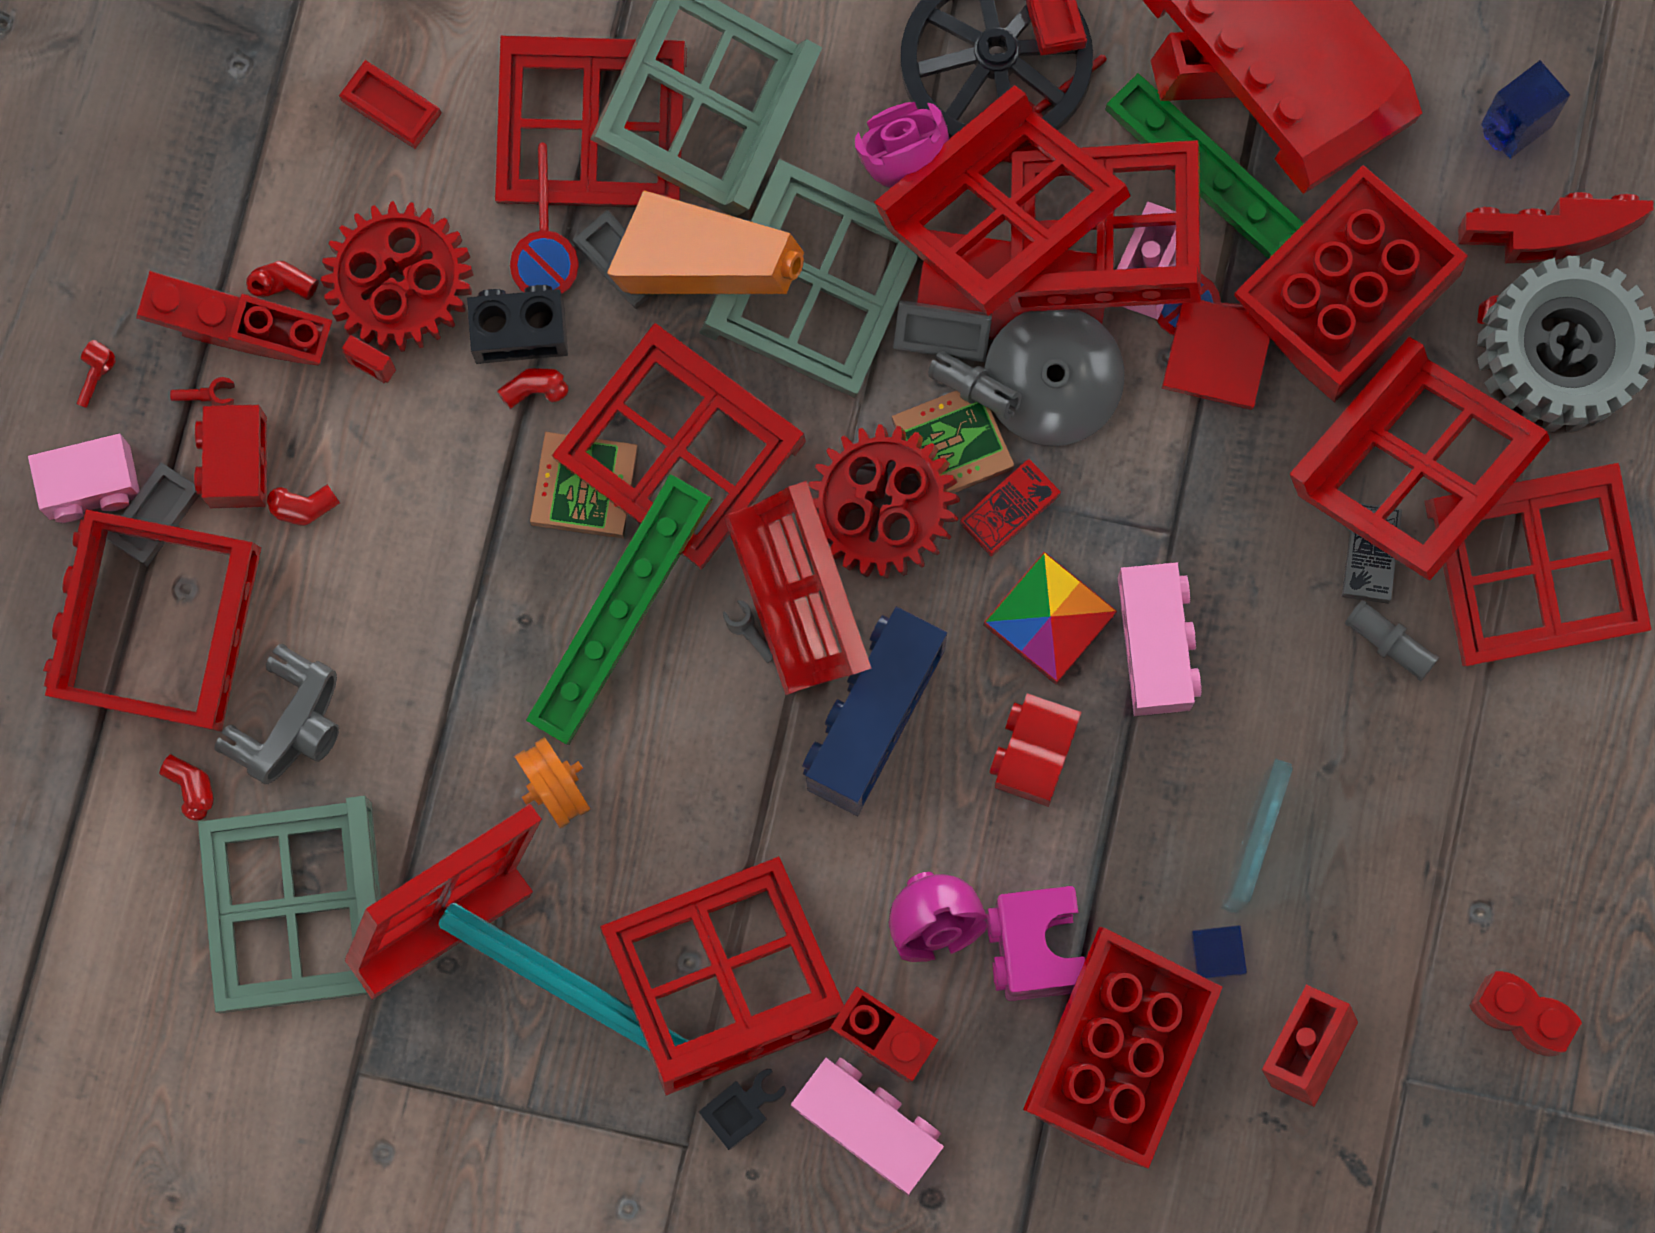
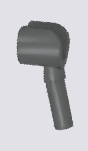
(748, 629)

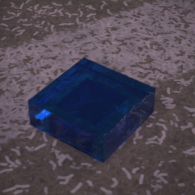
(1219, 952)

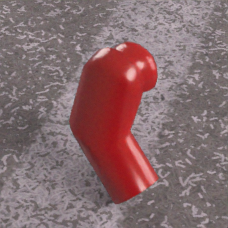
(281, 277)
(534, 381)
(301, 509)
(194, 786)

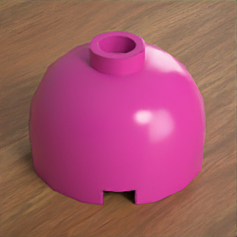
(901, 141)
(935, 914)

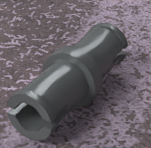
(975, 385)
(1391, 640)

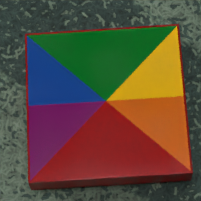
(1050, 618)

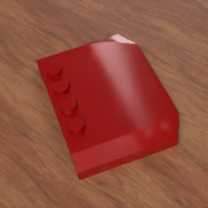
(1306, 74)

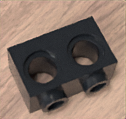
(517, 338)

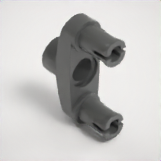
(300, 727)

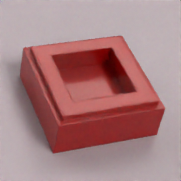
(368, 359)

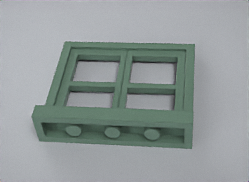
(761, 127)
(726, 310)
(363, 890)

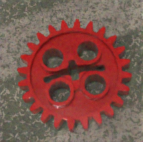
(374, 244)
(924, 508)

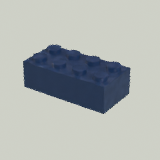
(875, 712)

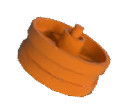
(552, 782)

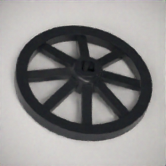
(990, 66)

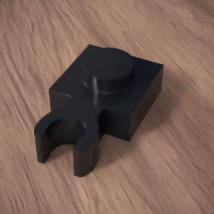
(736, 1112)

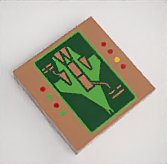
(963, 435)
(572, 505)

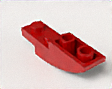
(1573, 228)
(234, 321)

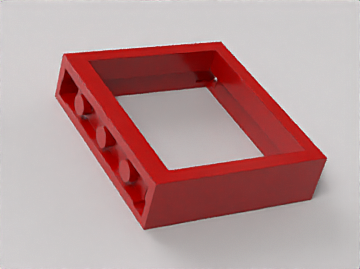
(80, 586)

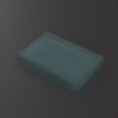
(1257, 836)

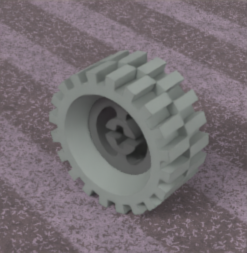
(1607, 341)

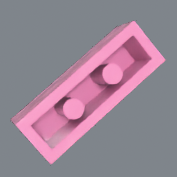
(1158, 639)
(868, 1124)

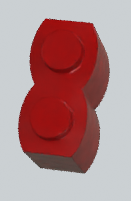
(1036, 749)
(1535, 1021)

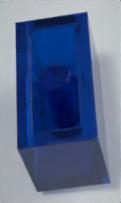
(1524, 110)

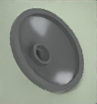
(1091, 383)

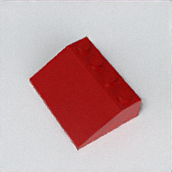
(1350, 282)
(1122, 1049)

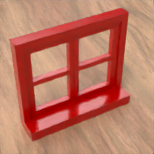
(593, 57)
(962, 167)
(1120, 286)
(718, 393)
(1367, 425)
(1527, 498)
(781, 595)
(404, 928)
(750, 1035)

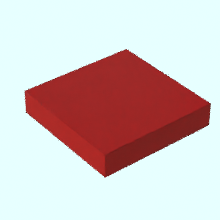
(1216, 354)

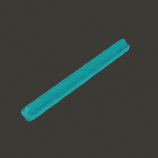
(545, 973)

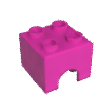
(1025, 962)

